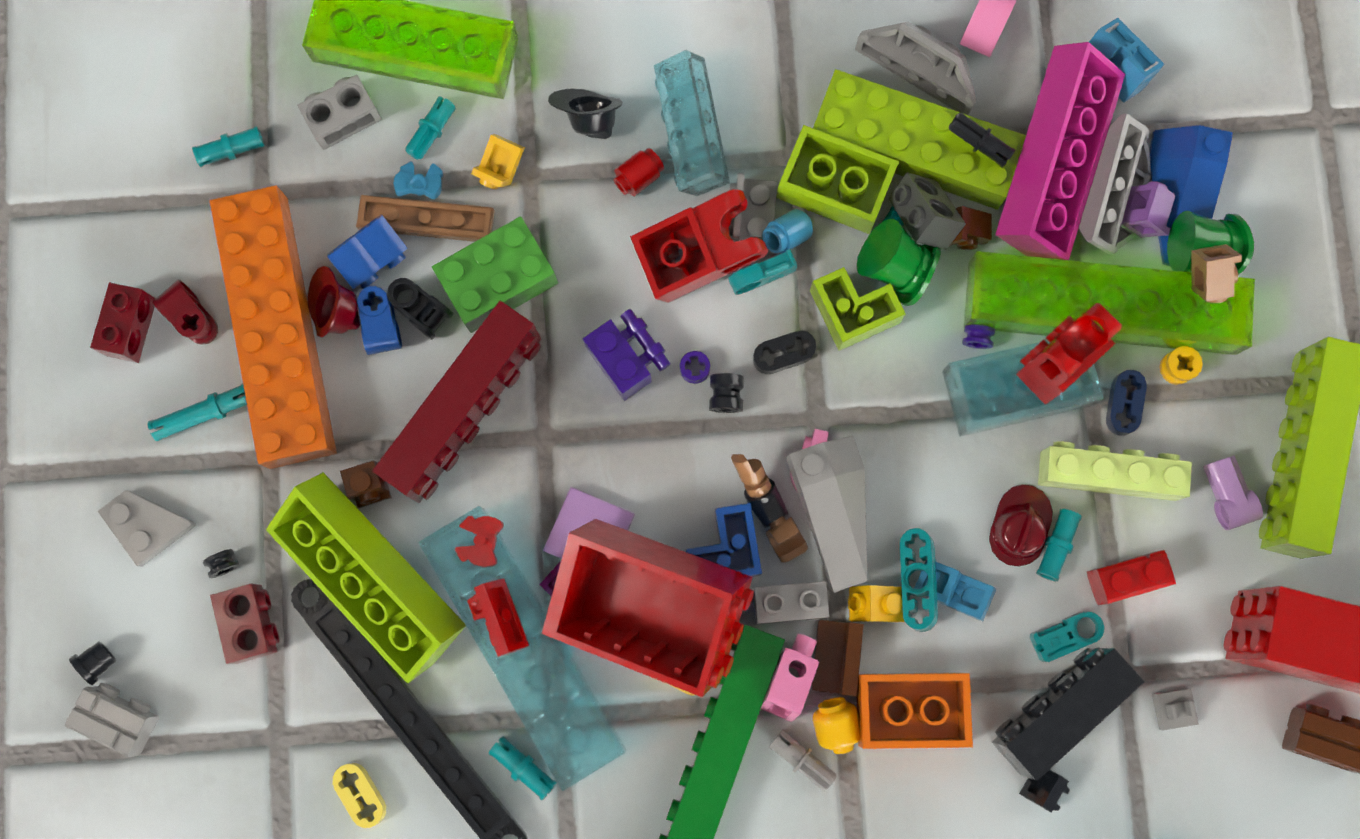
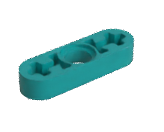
(926, 553)

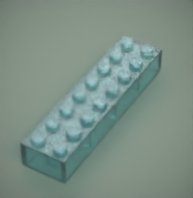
(538, 679)

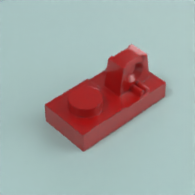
(502, 621)

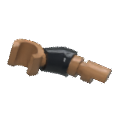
(769, 508)

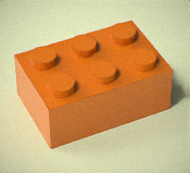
(914, 710)

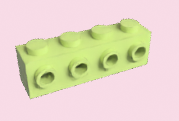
(1114, 472)

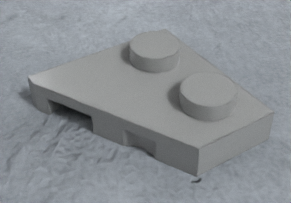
(143, 526)

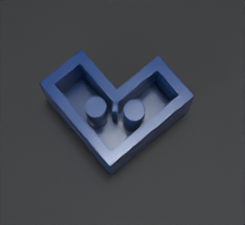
(737, 541)

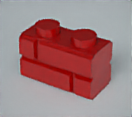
(1131, 577)

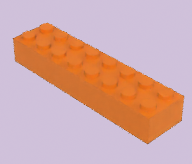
(272, 328)

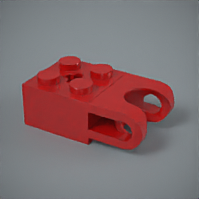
(705, 245)
(1070, 352)

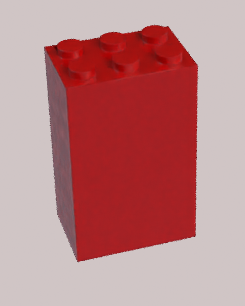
(648, 606)
(1296, 635)

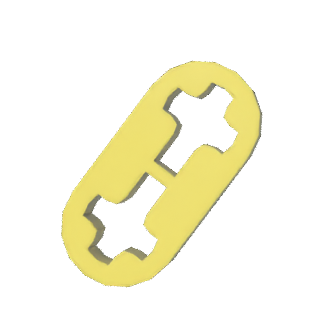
(351, 799)

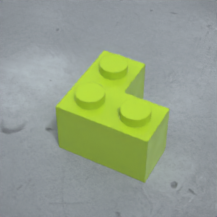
(851, 316)

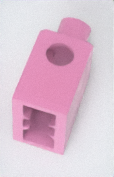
(788, 693)

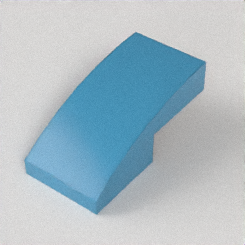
(960, 591)

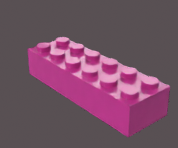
(1061, 152)

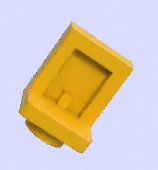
(498, 162)
(875, 604)

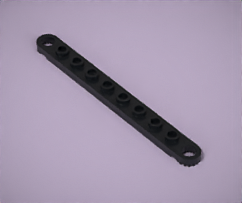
(407, 718)

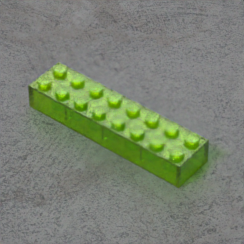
(1149, 303)

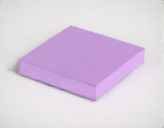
(578, 510)

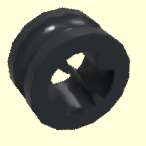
(220, 563)

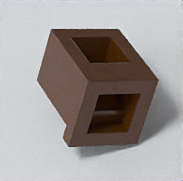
(976, 231)
(364, 485)

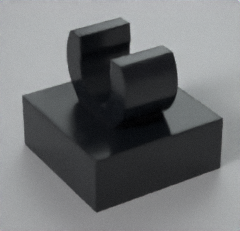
(1046, 790)

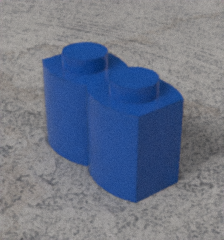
(368, 252)

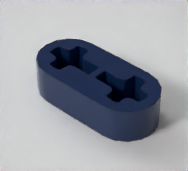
(1134, 403)

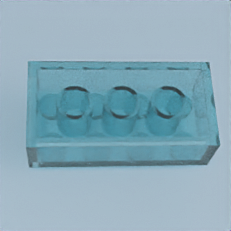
(991, 395)

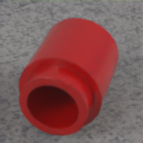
(638, 172)

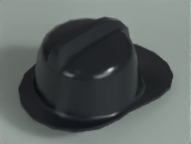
(587, 111)

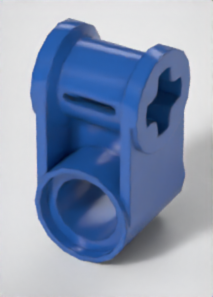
(379, 327)

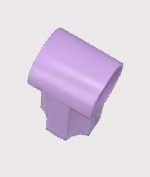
(1234, 502)

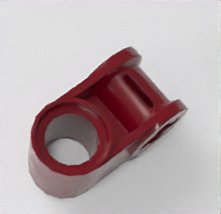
(184, 311)

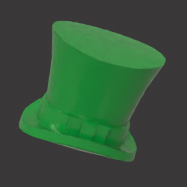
(1195, 232)
(897, 259)

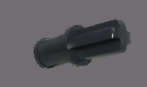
(981, 139)

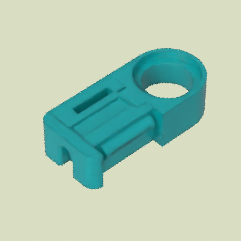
(763, 273)
(1064, 637)

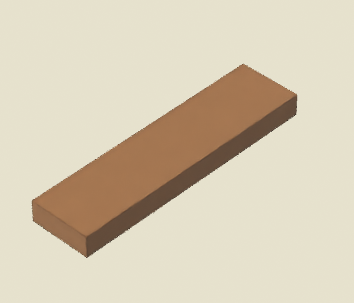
(428, 217)

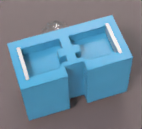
(1129, 55)

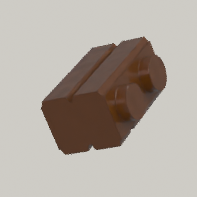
(1324, 738)

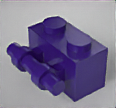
(618, 359)

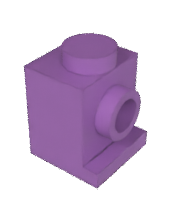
(1148, 209)

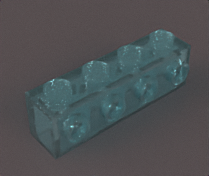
(691, 123)

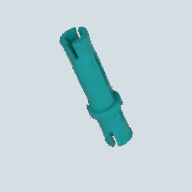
(214, 406)

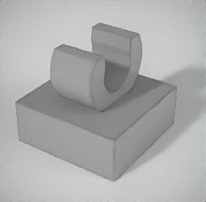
(1175, 709)

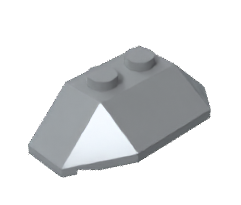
(921, 61)
(1121, 166)

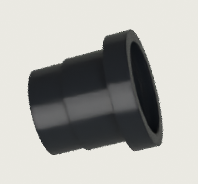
(92, 662)

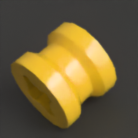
(1174, 370)

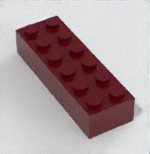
(459, 403)

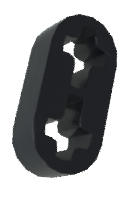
(782, 344)

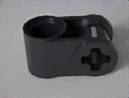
(422, 310)

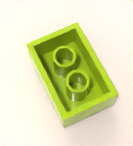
(836, 179)

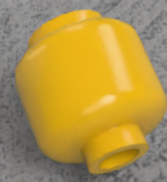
(837, 725)

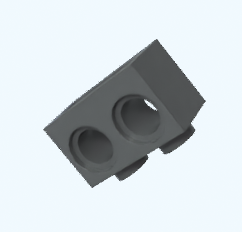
(926, 211)

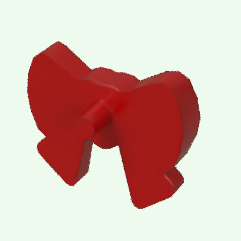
(482, 552)

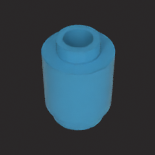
(788, 231)

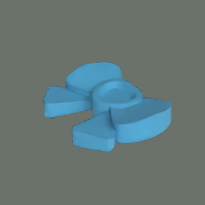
(407, 182)

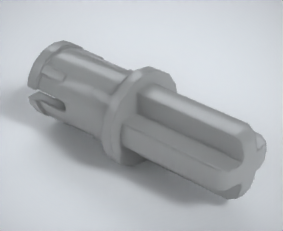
(803, 760)

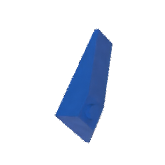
(1192, 167)

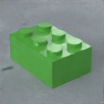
(495, 268)

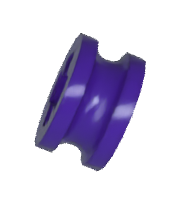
(978, 336)
(702, 360)

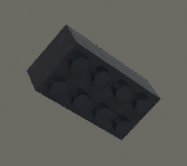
(1066, 711)

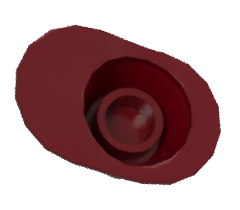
(331, 305)
(1021, 525)

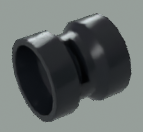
(726, 393)

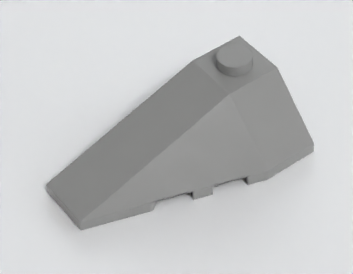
(834, 501)

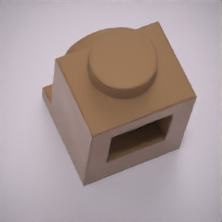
(1215, 272)

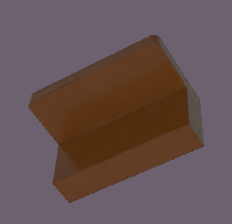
(838, 657)

